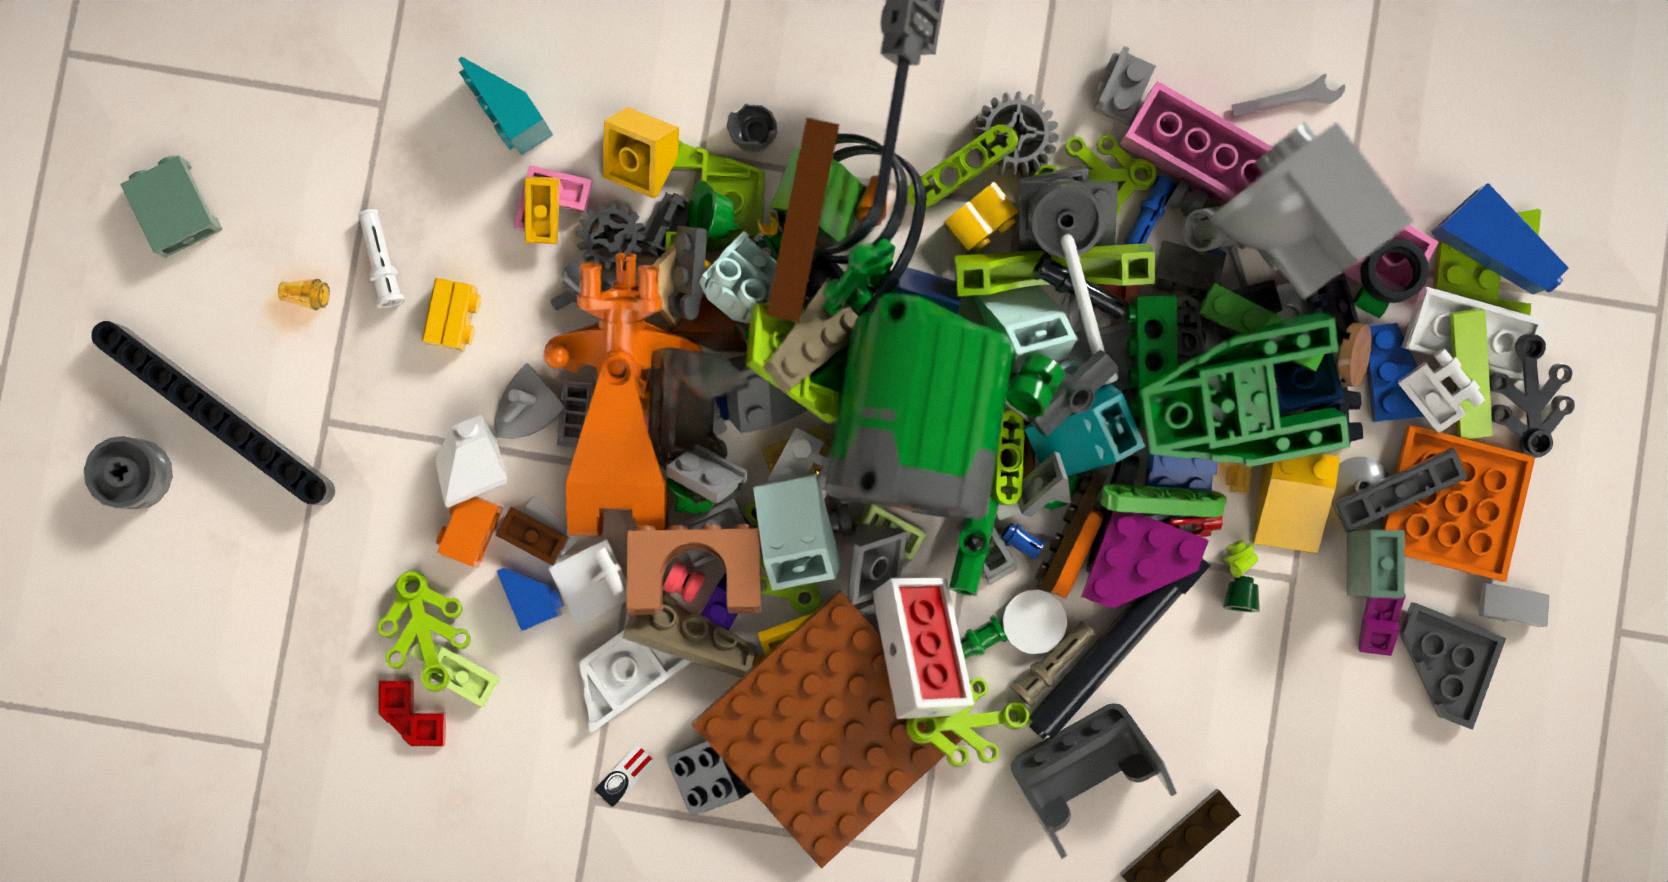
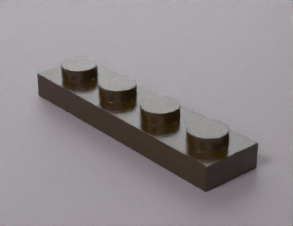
(1063, 543)
(1183, 840)

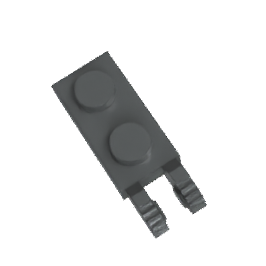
(688, 270)

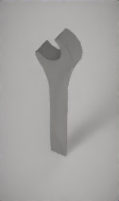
(1315, 91)

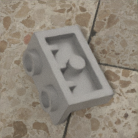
(1125, 86)

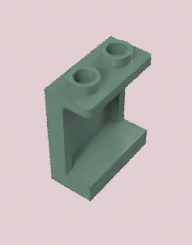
(169, 206)
(1375, 563)

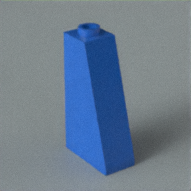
(1501, 241)

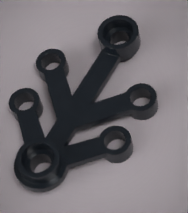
(1533, 400)

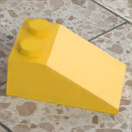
(1295, 502)

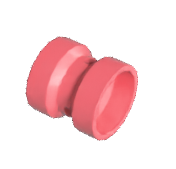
(677, 579)

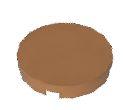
(1354, 355)

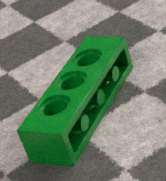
(1164, 344)

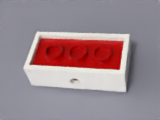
(922, 647)

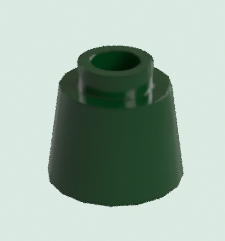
(1242, 595)

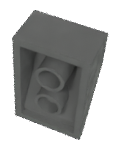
(760, 404)

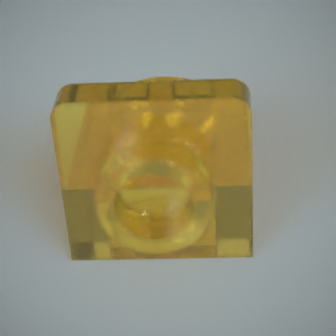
(1239, 478)

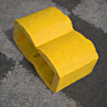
(981, 218)

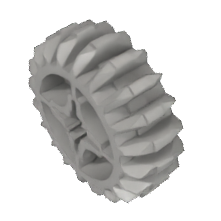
(1029, 134)

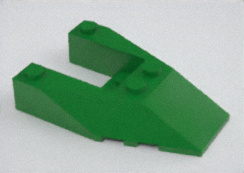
(1228, 402)

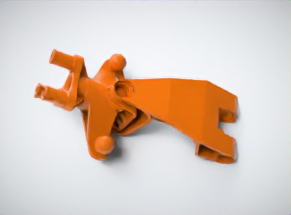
(615, 453)

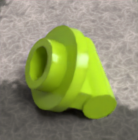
(1240, 557)

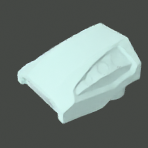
(740, 278)

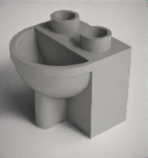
(1314, 207)

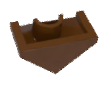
(713, 329)

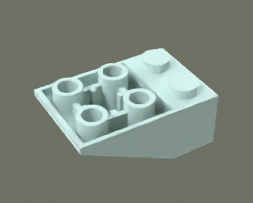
(1030, 323)
(795, 532)

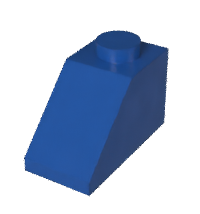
(530, 598)

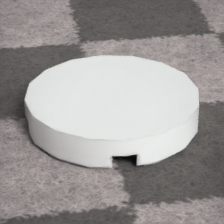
(1034, 621)

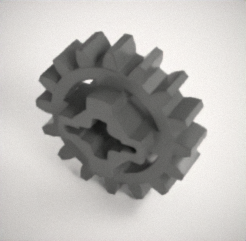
(598, 239)

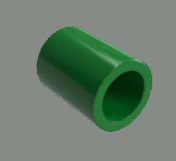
(1368, 304)

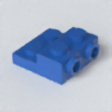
(1180, 472)

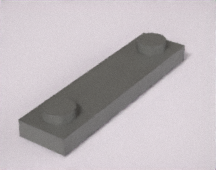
(1399, 490)

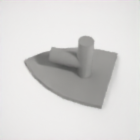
(526, 405)

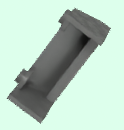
(1080, 760)

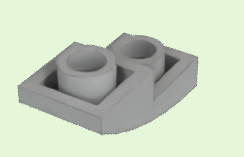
(1514, 604)

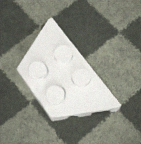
(621, 675)

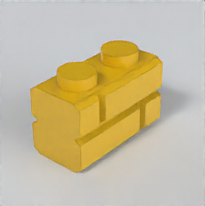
(451, 314)

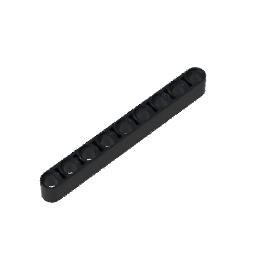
(200, 405)

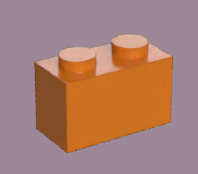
(469, 530)

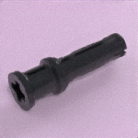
(1059, 277)

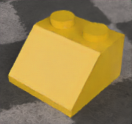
(639, 151)

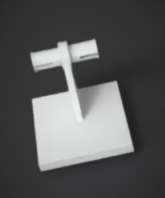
(591, 582)

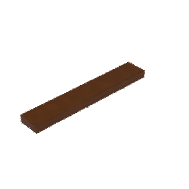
(802, 220)

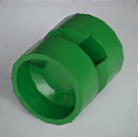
(1035, 385)

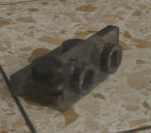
(1187, 270)

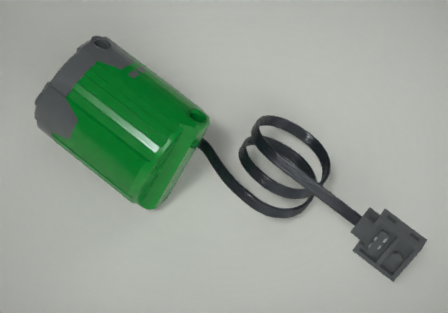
(918, 380)

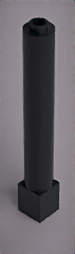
(1106, 655)

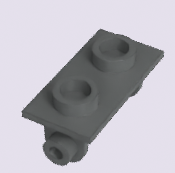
(670, 214)

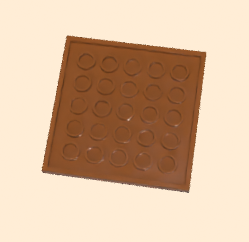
(820, 731)

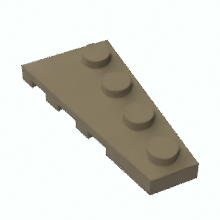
(810, 341)
(691, 638)

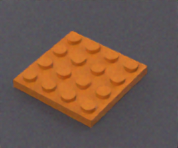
(1473, 521)

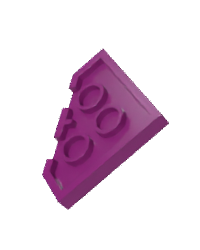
(1139, 558)

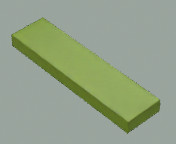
(1470, 347)

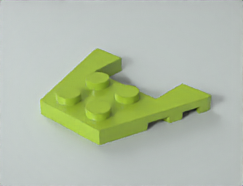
(732, 179)
(1470, 279)
(764, 337)

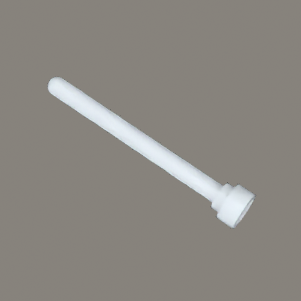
(1083, 297)

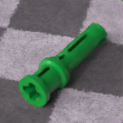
(982, 638)

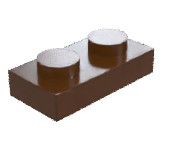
(532, 536)

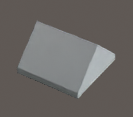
(875, 559)

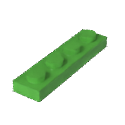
(1244, 316)

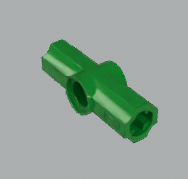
(970, 564)

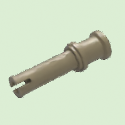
(1082, 634)

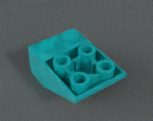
(517, 117)
(1093, 437)

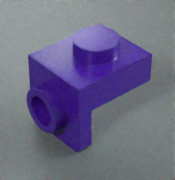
(716, 606)

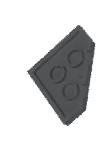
(1451, 661)

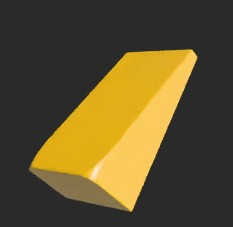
(542, 209)

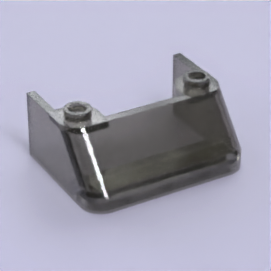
(684, 403)

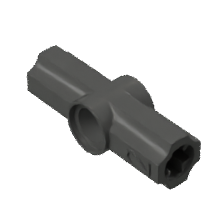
(1076, 392)

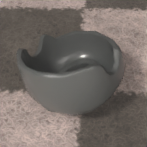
(752, 127)

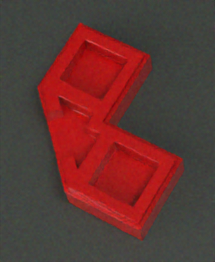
(397, 707)

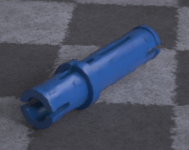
(1150, 211)

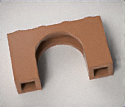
(652, 550)

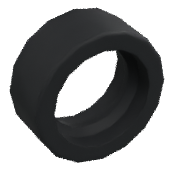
(1419, 266)

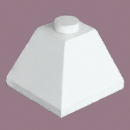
(469, 461)

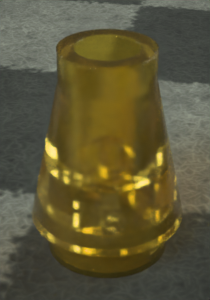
(306, 293)

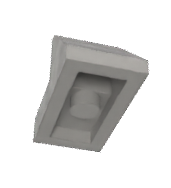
(1043, 484)

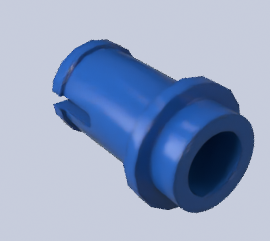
(1022, 540)

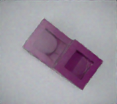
(1380, 625)

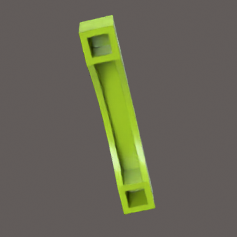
(1010, 270)

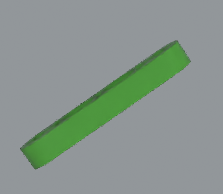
(1163, 500)

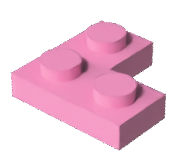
(573, 192)

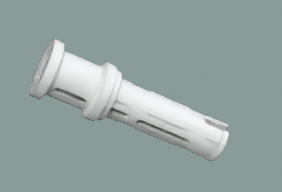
(382, 272)

